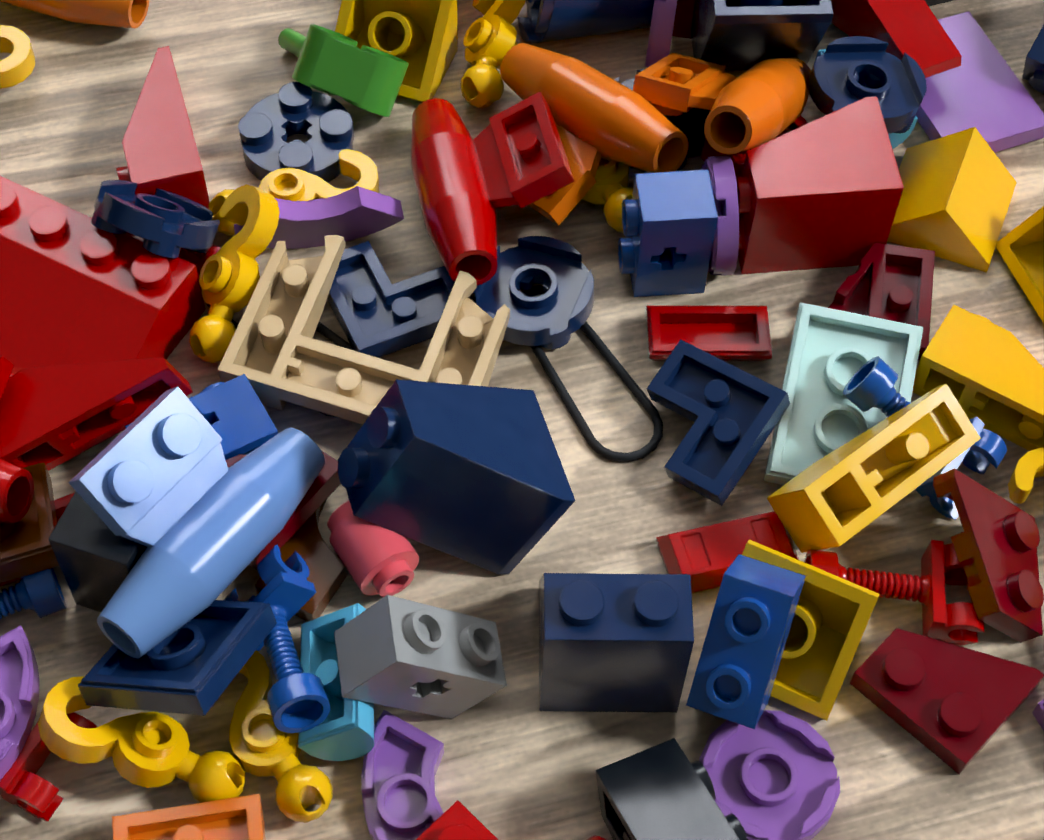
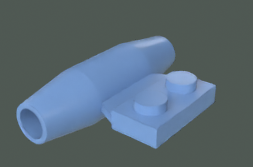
(200, 520)

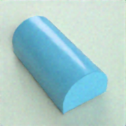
(350, 723)

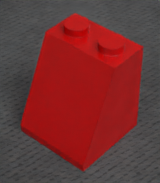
(819, 193)

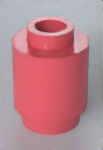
(373, 555)

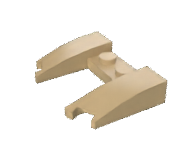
(288, 365)

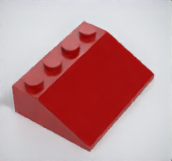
(84, 290)

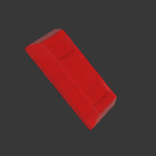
(722, 331)
(712, 548)

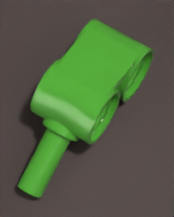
(340, 68)

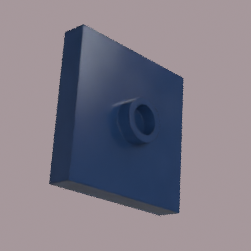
(186, 668)

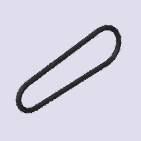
(625, 377)

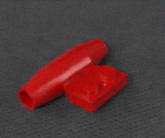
(467, 178)

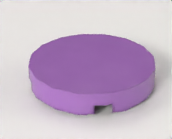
(726, 238)
(773, 776)

